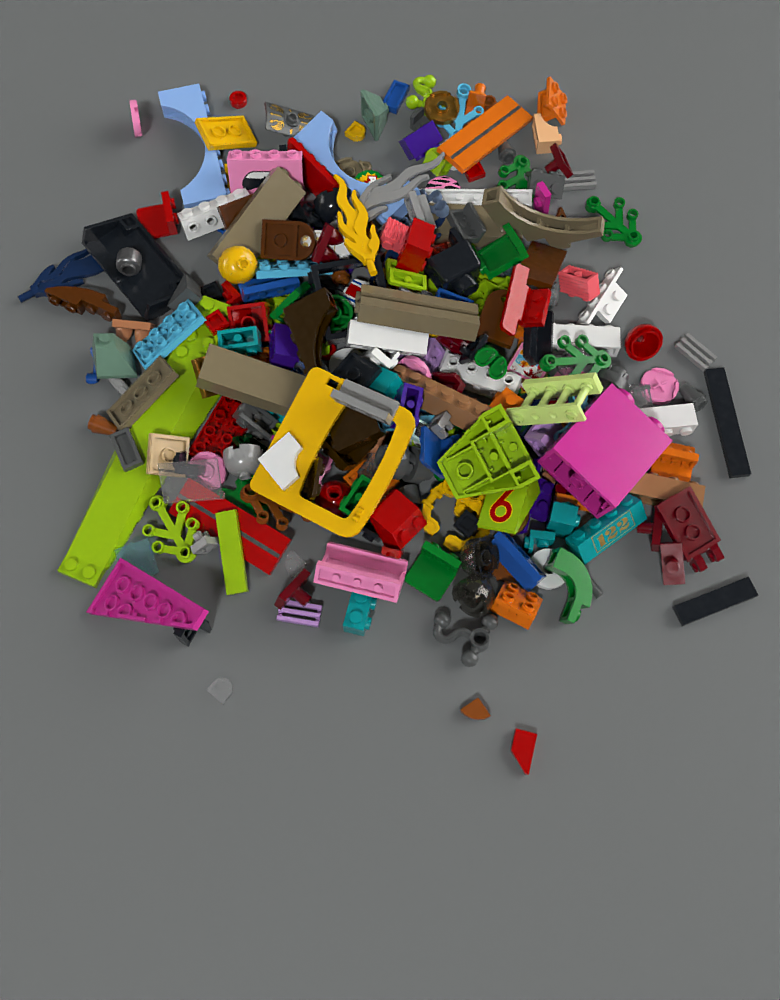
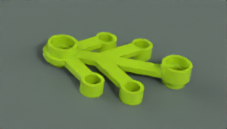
(174, 530)

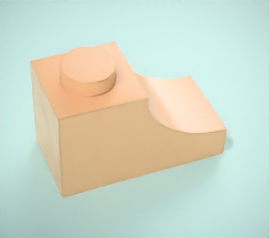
(544, 135)

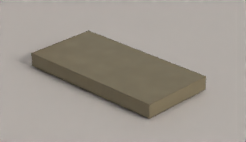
(142, 393)

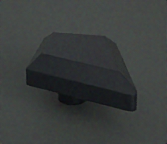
(469, 351)

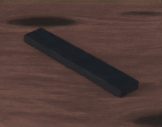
(727, 423)

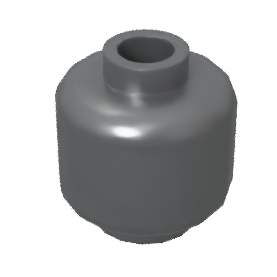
(128, 261)

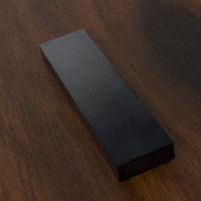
(715, 601)

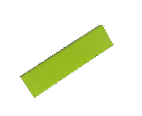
(231, 552)

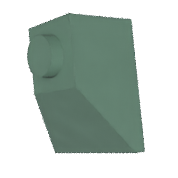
(373, 113)
(112, 357)

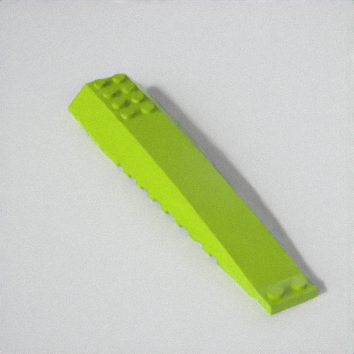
(124, 495)

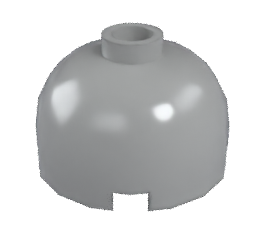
(243, 460)

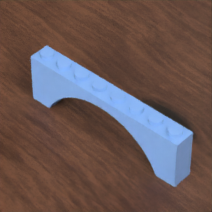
(186, 105)
(319, 140)

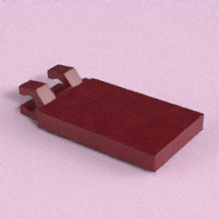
(689, 523)

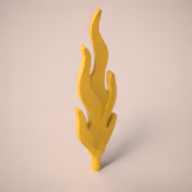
(355, 228)

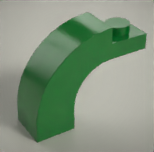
(577, 582)

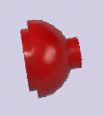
(643, 342)
(326, 501)

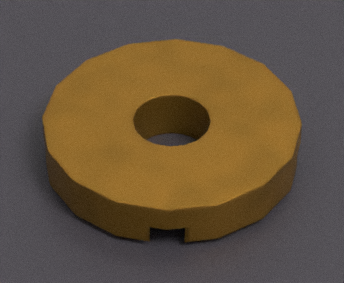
(441, 117)

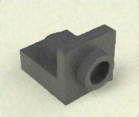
(418, 119)

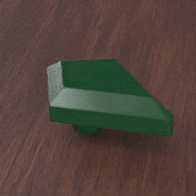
(247, 439)

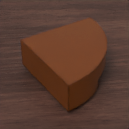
(475, 710)

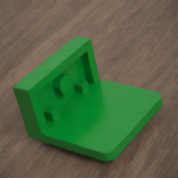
(433, 571)

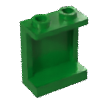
(501, 253)

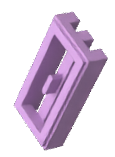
(318, 608)

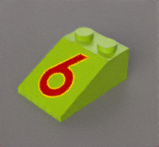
(508, 509)

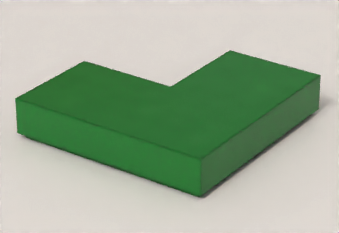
(296, 294)

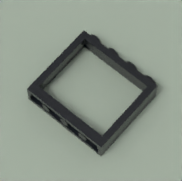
(313, 278)

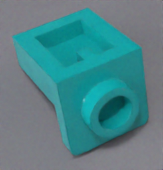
(541, 538)

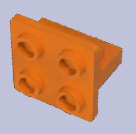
(552, 102)
(676, 462)
(517, 604)

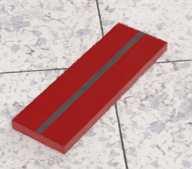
(260, 542)

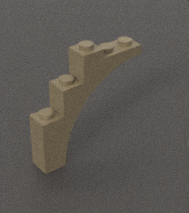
(536, 225)

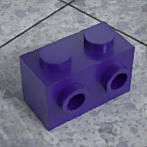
(421, 141)
(281, 348)
(410, 398)

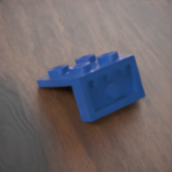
(434, 448)

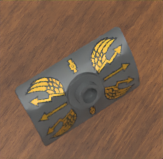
(285, 120)

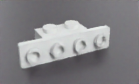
(607, 302)

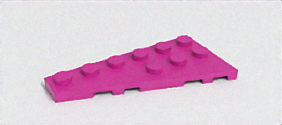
(142, 598)

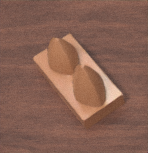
(125, 328)

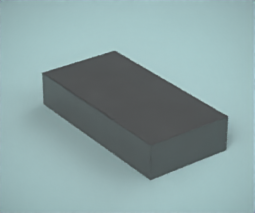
(126, 449)

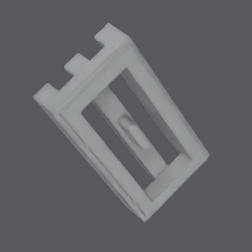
(580, 176)
(697, 350)

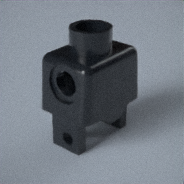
(455, 267)

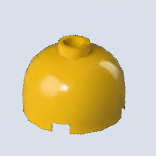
(237, 264)

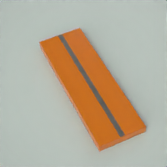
(484, 134)

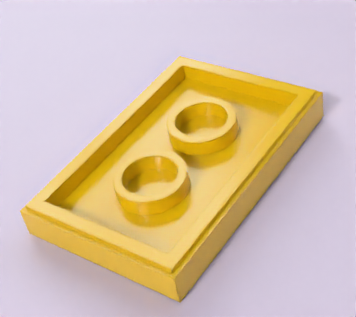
(225, 132)

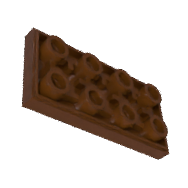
(544, 264)

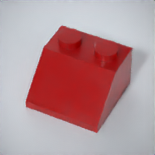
(251, 315)
(397, 520)

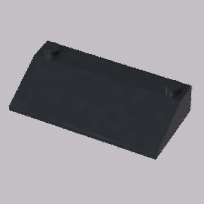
(159, 275)

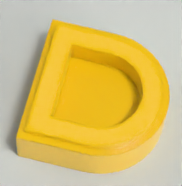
(355, 132)

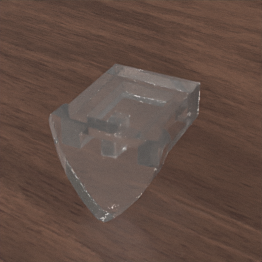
(641, 395)

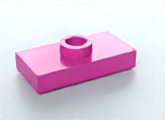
(542, 198)

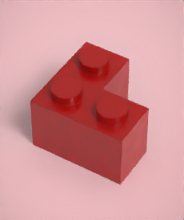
(416, 246)

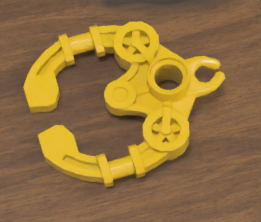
(471, 504)

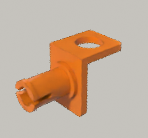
(476, 98)

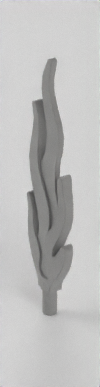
(377, 195)

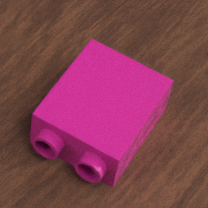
(606, 452)

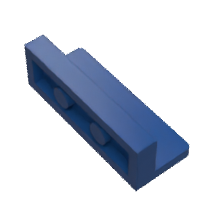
(267, 288)
(517, 561)

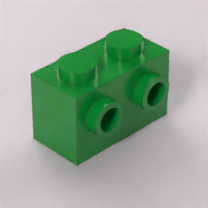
(358, 488)

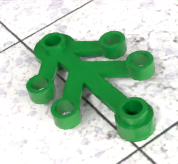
(520, 165)
(616, 222)
(578, 358)

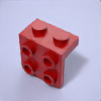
(159, 219)

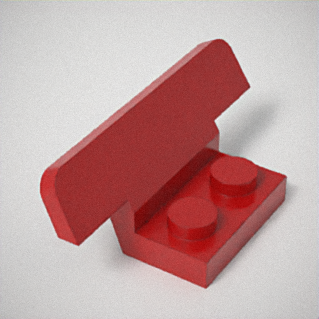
(522, 304)

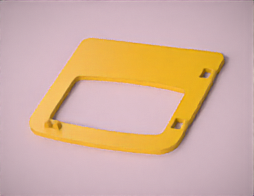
(310, 422)

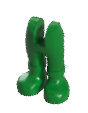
(490, 355)

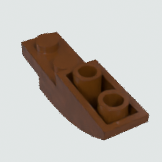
(81, 299)

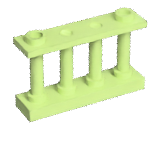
(555, 387)

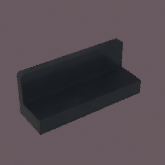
(538, 341)

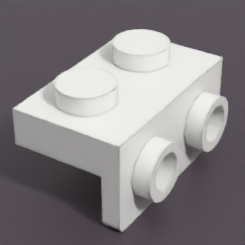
(379, 358)

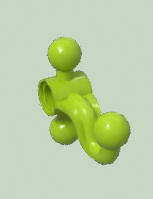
(424, 90)

